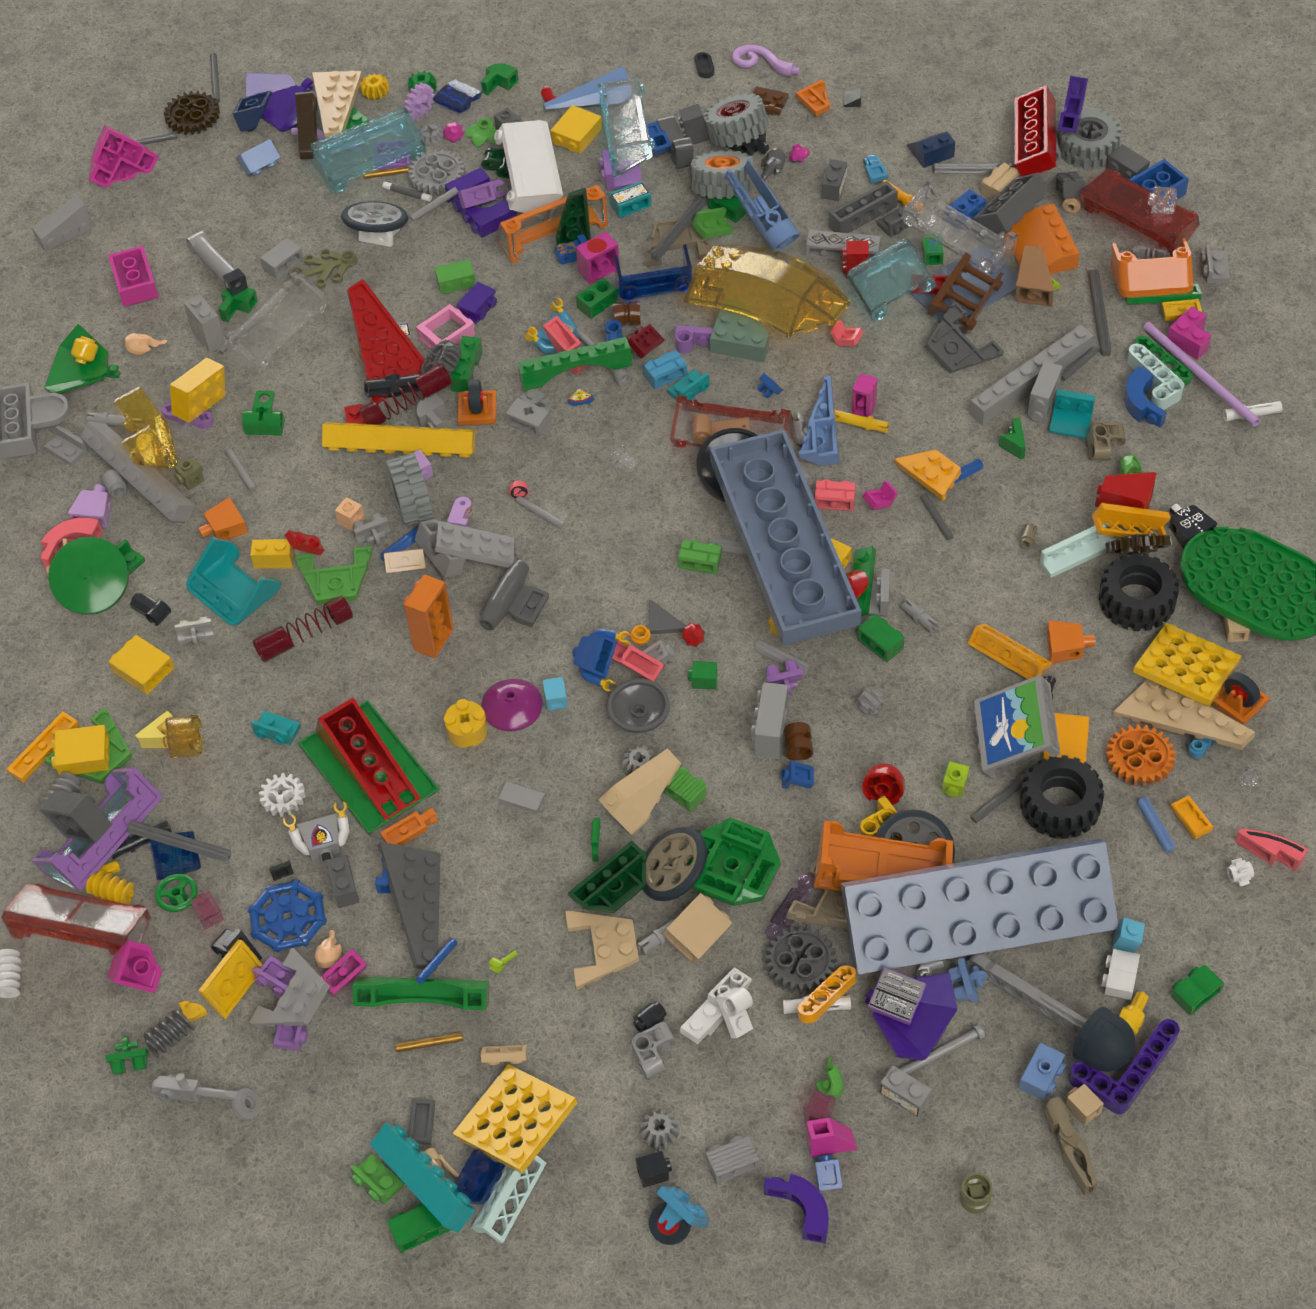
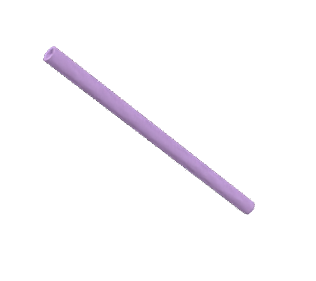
(1202, 374)

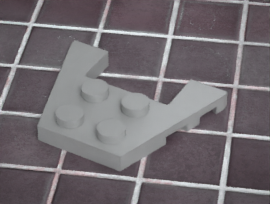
(299, 999)

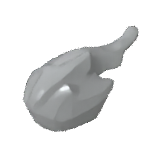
(800, 429)

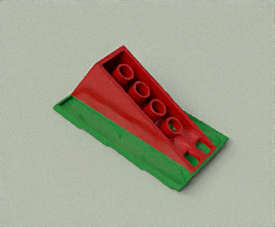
(366, 764)

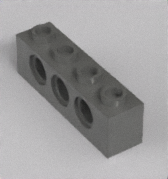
(863, 208)

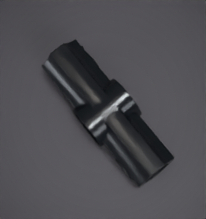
(389, 383)

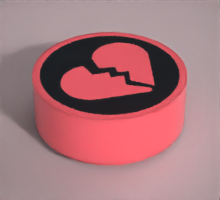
(517, 489)

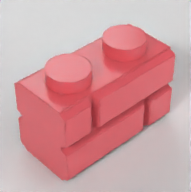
(835, 495)

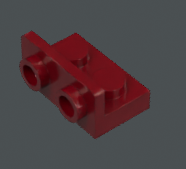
(644, 340)

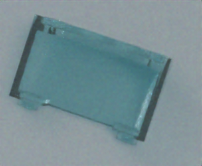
(889, 277)

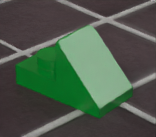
(1014, 440)

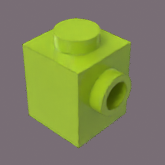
(955, 779)

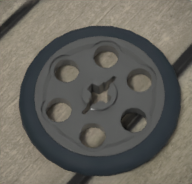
(927, 824)

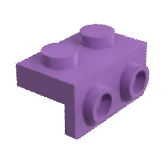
(274, 976)
(290, 1037)

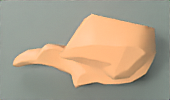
(139, 343)
(327, 952)

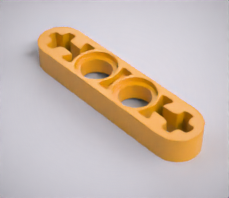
(842, 978)

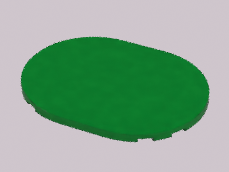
(1252, 581)

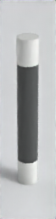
(406, 191)

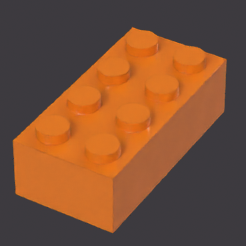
(429, 616)

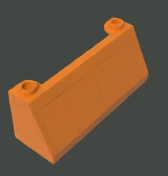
(856, 857)

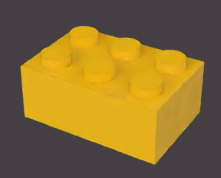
(197, 390)

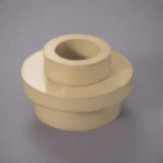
(1072, 201)

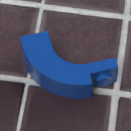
(1137, 404)

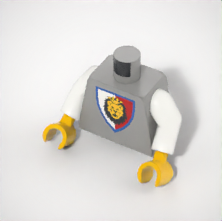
(321, 836)

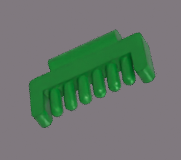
(595, 835)

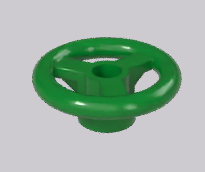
(180, 901)

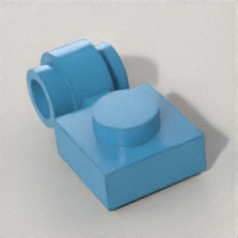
(874, 169)
(1198, 746)

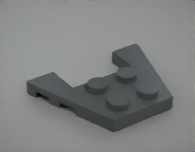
(953, 348)

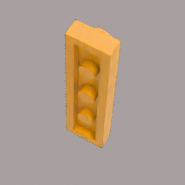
(40, 748)

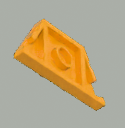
(931, 471)

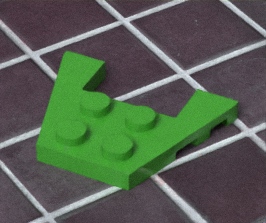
(335, 581)
(118, 750)

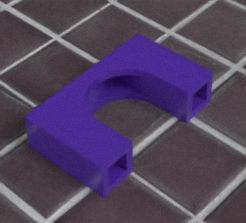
(482, 220)

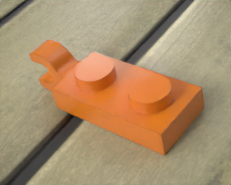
(409, 827)

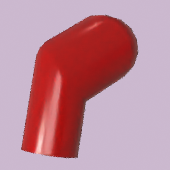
(547, 94)

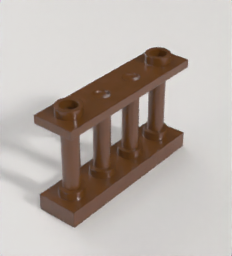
(956, 279)

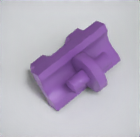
(792, 674)

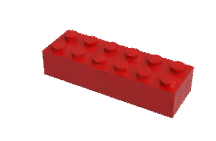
(1035, 131)

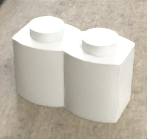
(1121, 974)

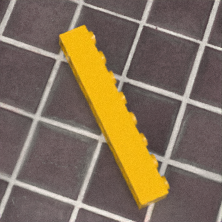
(398, 438)

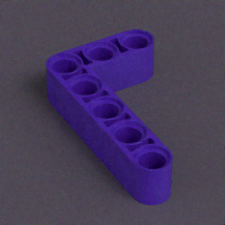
(1134, 1072)

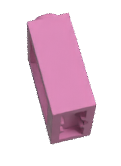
(425, 329)

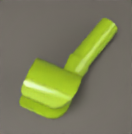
(498, 965)

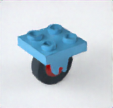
(673, 1219)

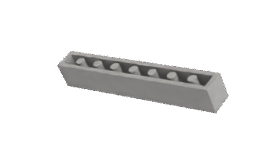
(1022, 380)
(143, 478)

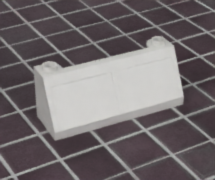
(529, 164)

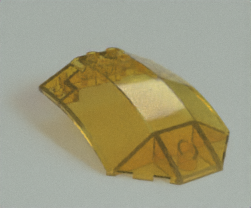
(767, 287)

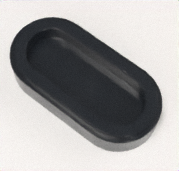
(704, 65)

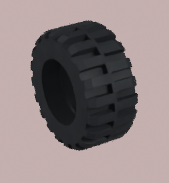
(1132, 611)
(1058, 819)

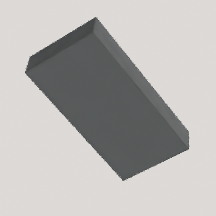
(422, 1121)

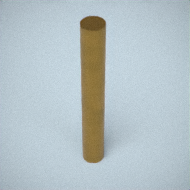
(386, 172)
(429, 1042)

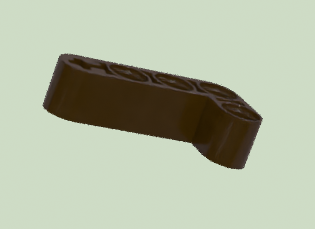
(306, 122)

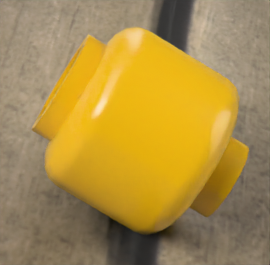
(84, 350)

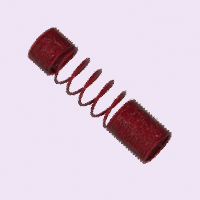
(428, 383)
(278, 641)

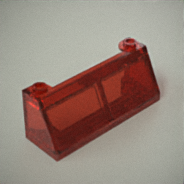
(1129, 205)

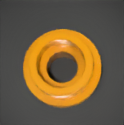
(640, 630)

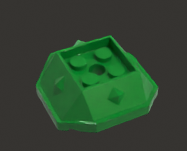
(746, 849)

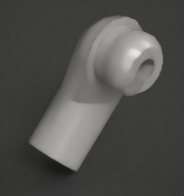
(926, 969)

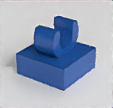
(770, 385)

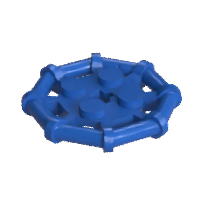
(283, 904)

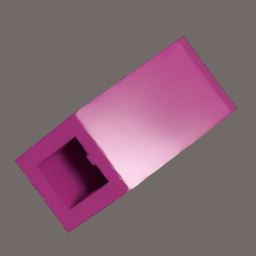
(828, 1137)

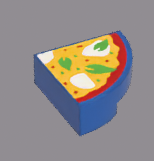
(580, 397)

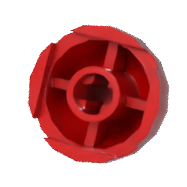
(884, 781)

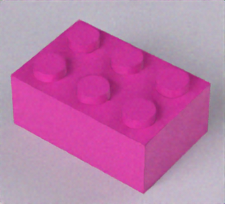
(133, 276)

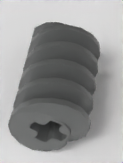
(166, 1032)

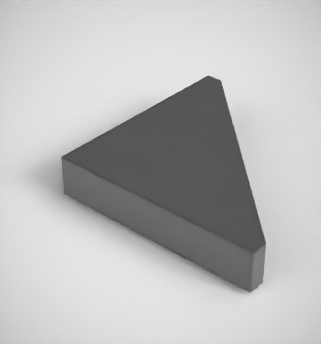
(663, 621)

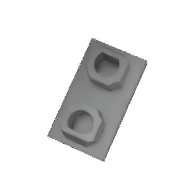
(371, 531)
(194, 630)

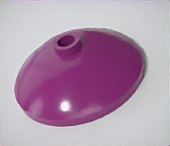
(514, 712)

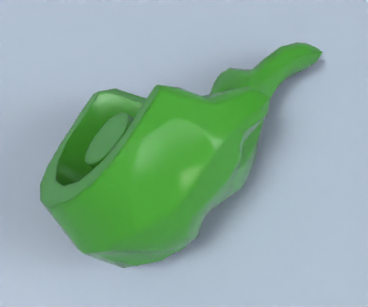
(1130, 465)
(834, 1084)

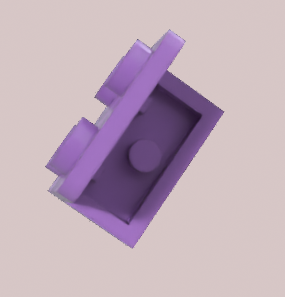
(630, 177)

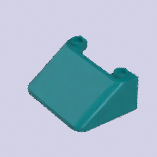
(226, 586)

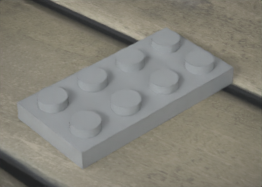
(474, 544)

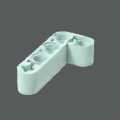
(1166, 385)

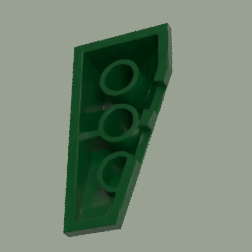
(574, 218)

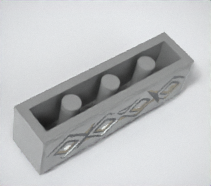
(831, 244)

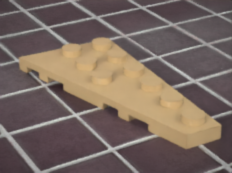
(336, 97)
(1182, 715)

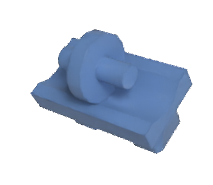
(963, 972)

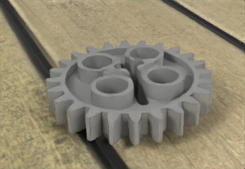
(435, 170)

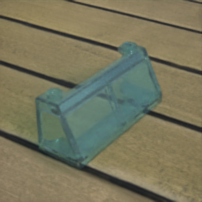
(366, 148)

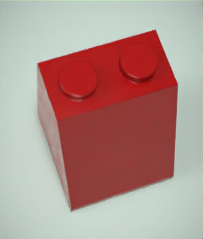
(1127, 490)

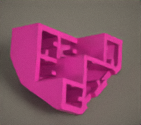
(119, 158)

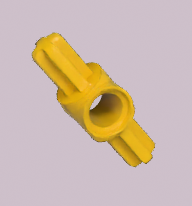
(1133, 1013)

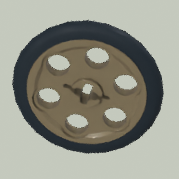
(674, 863)

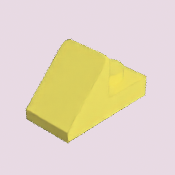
(153, 734)

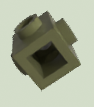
(189, 473)

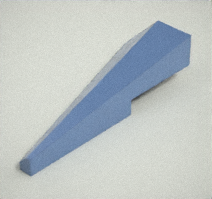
(586, 94)
(821, 440)

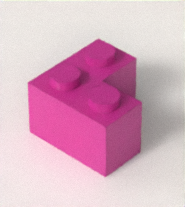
(1189, 333)

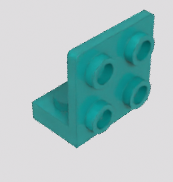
(1072, 414)

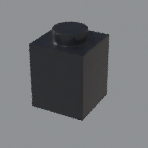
(653, 1169)

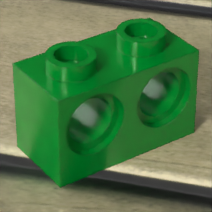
(597, 298)

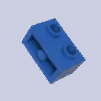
(969, 203)

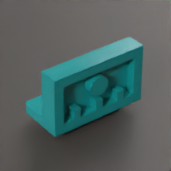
(690, 385)
(276, 727)

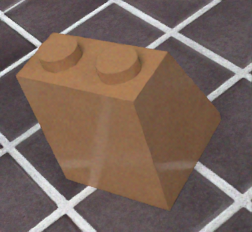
(1034, 279)

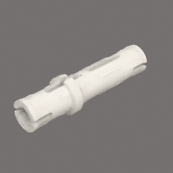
(1258, 410)
(791, 1006)

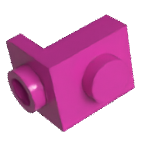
(882, 497)

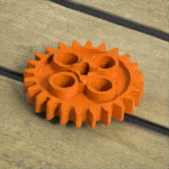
(1140, 755)

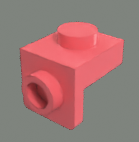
(846, 336)

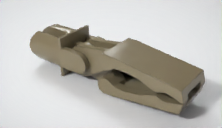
(1070, 1143)

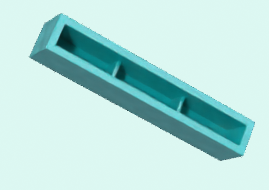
(423, 1177)

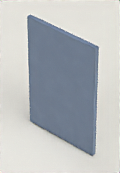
(1009, 285)

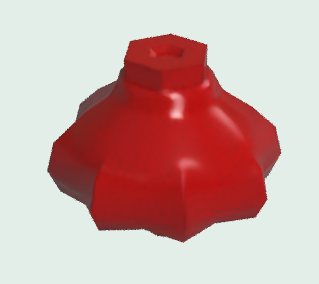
(693, 634)

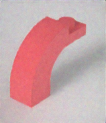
(69, 529)

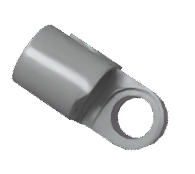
(657, 1040)

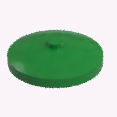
(88, 575)

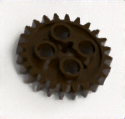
(191, 112)
(1138, 544)

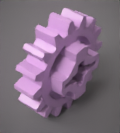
(419, 100)

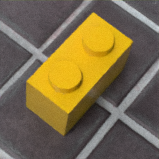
(272, 554)

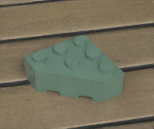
(739, 336)

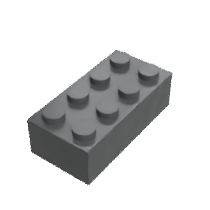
(1012, 203)

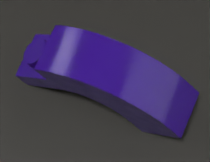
(1074, 104)
(808, 1198)

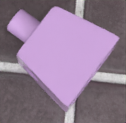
(92, 505)

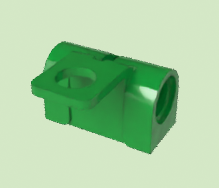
(262, 418)

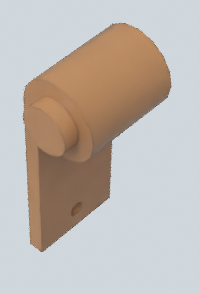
(703, 427)

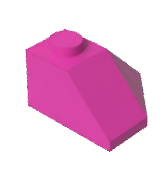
(135, 967)

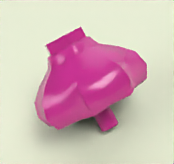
(453, 132)
(798, 153)

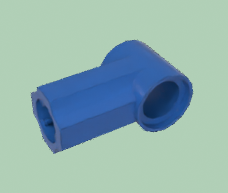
(613, 330)

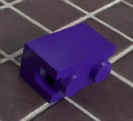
(477, 302)

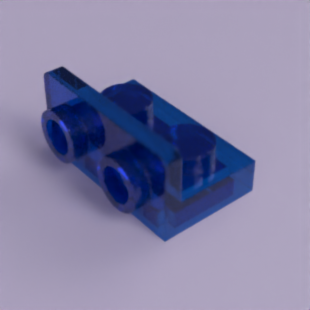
(479, 1177)

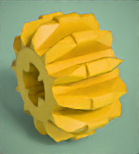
(374, 86)

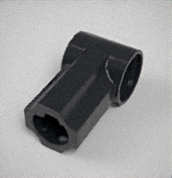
(152, 610)

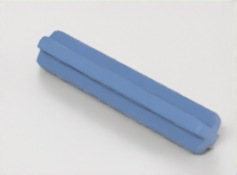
(1156, 824)

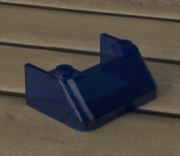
(654, 282)

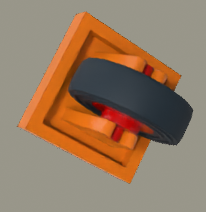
(477, 406)
(1240, 698)

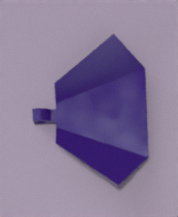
(282, 104)
(928, 1023)

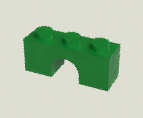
(470, 355)

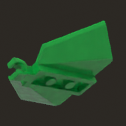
(69, 374)

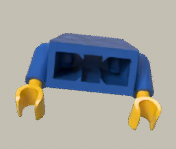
(595, 655)

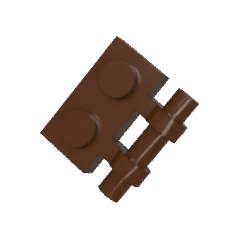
(772, 99)

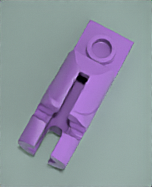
(481, 193)

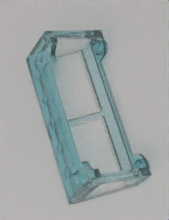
(625, 124)

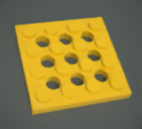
(1191, 674)
(516, 1130)

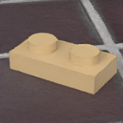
(404, 560)
(495, 1054)

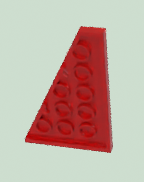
(380, 339)

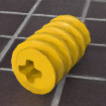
(110, 887)

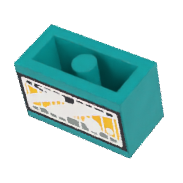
(630, 199)

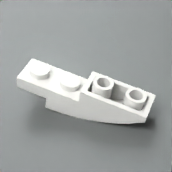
(709, 1014)

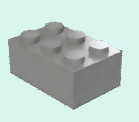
(769, 720)

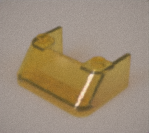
(152, 436)

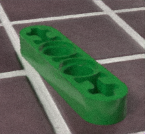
(1166, 359)

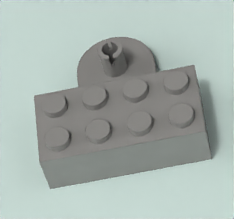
(22, 414)

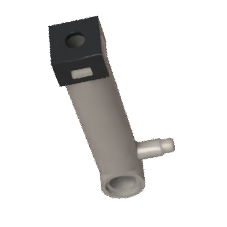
(232, 278)

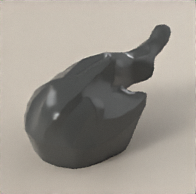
(774, 160)

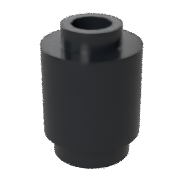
(649, 1016)

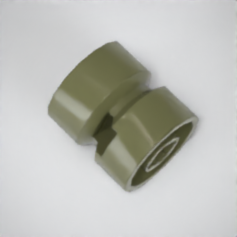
(976, 1193)

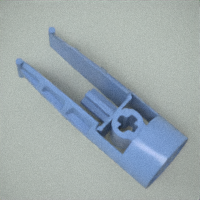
(776, 226)

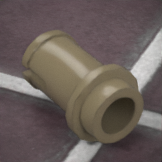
(1027, 539)

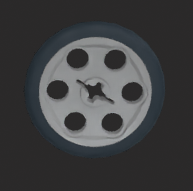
(374, 216)

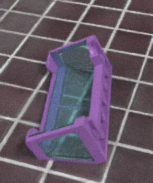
(129, 800)

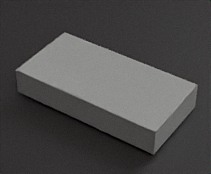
(521, 797)

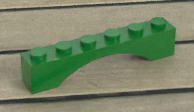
(538, 371)
(388, 990)

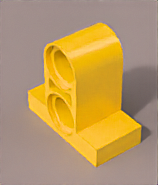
(875, 820)

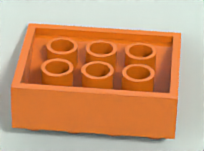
(1046, 230)

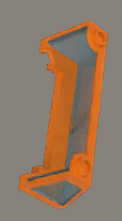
(545, 221)

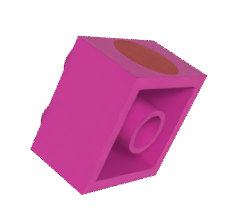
(596, 257)

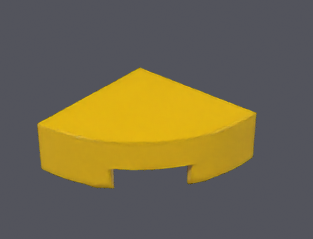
(192, 1010)

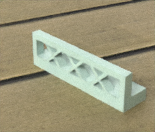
(1077, 548)
(500, 1194)

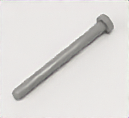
(976, 1032)

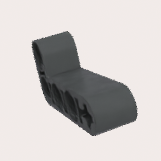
(681, 147)

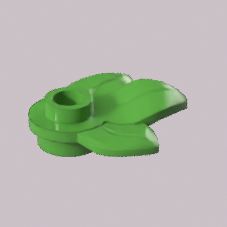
(481, 133)

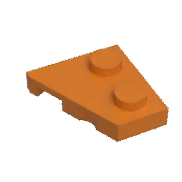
(814, 98)

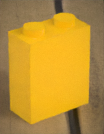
(576, 129)
(141, 664)
(81, 750)

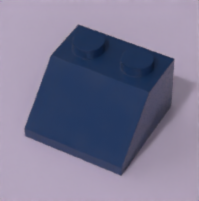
(933, 149)

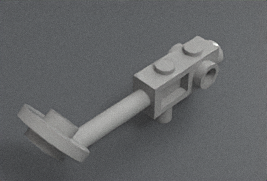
(180, 1088)

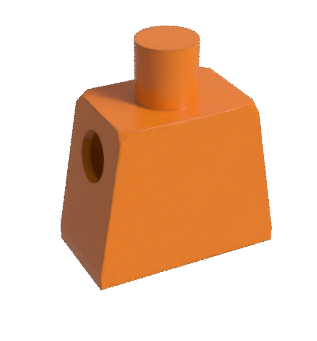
(223, 521)
(1067, 641)

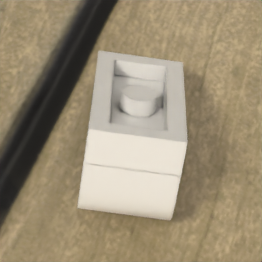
(733, 1008)

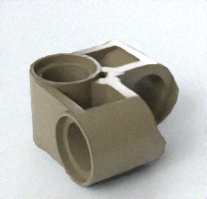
(1102, 438)

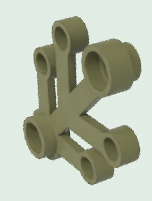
(344, 260)

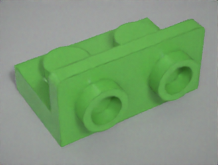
(712, 223)
(376, 1179)

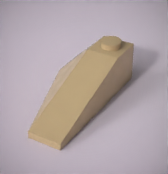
(636, 795)

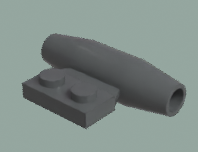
(511, 597)

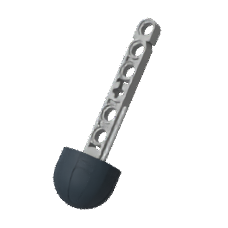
(1102, 1040)

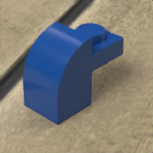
(660, 138)

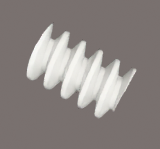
(9, 973)

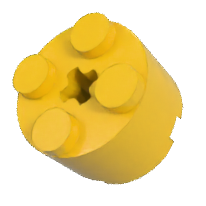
(465, 724)

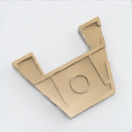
(612, 942)

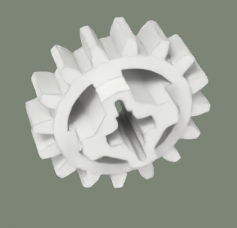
(281, 792)

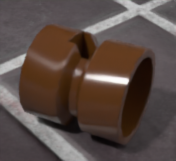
(627, 313)
(798, 741)

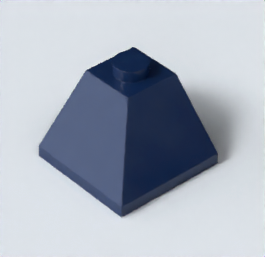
(250, 110)

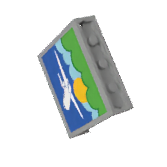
(1016, 724)

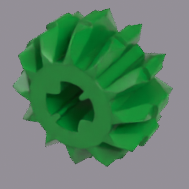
(422, 77)

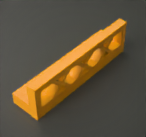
(1128, 518)
(1008, 652)

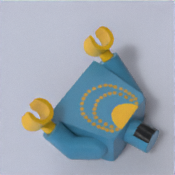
(540, 338)

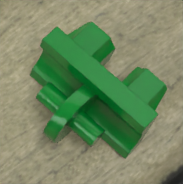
(138, 1056)

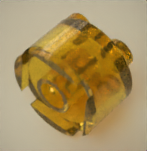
(183, 736)

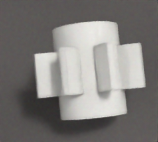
(1240, 872)

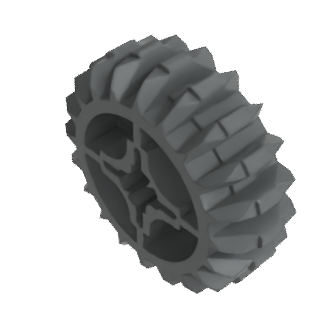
(446, 353)

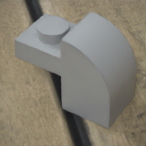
(430, 412)

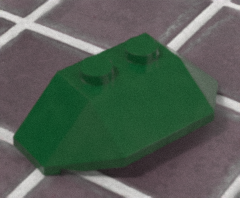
(613, 881)

